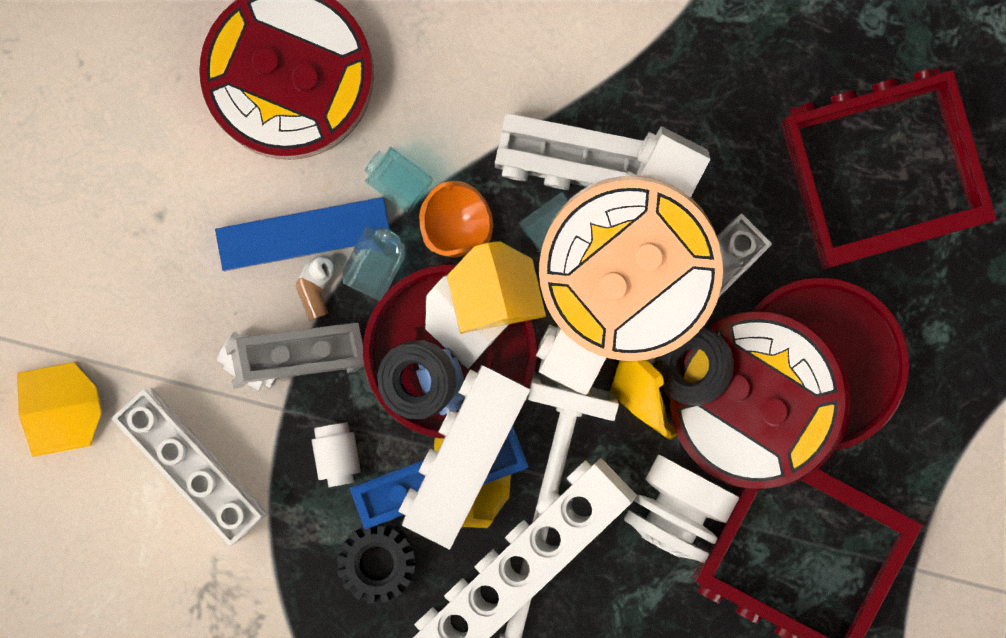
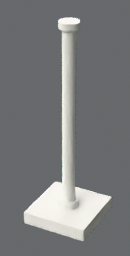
(570, 405)

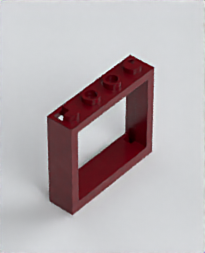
(885, 94)
(787, 626)

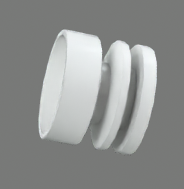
(680, 510)

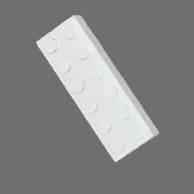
(664, 158)

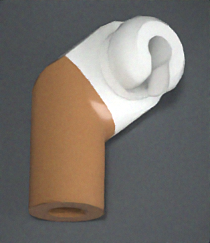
(311, 284)

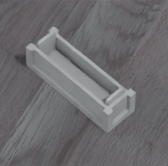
(296, 353)

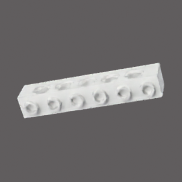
(608, 499)

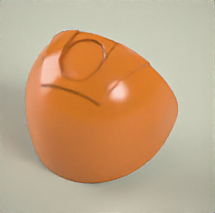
(455, 219)

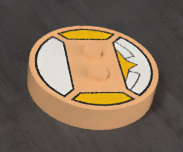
(631, 268)

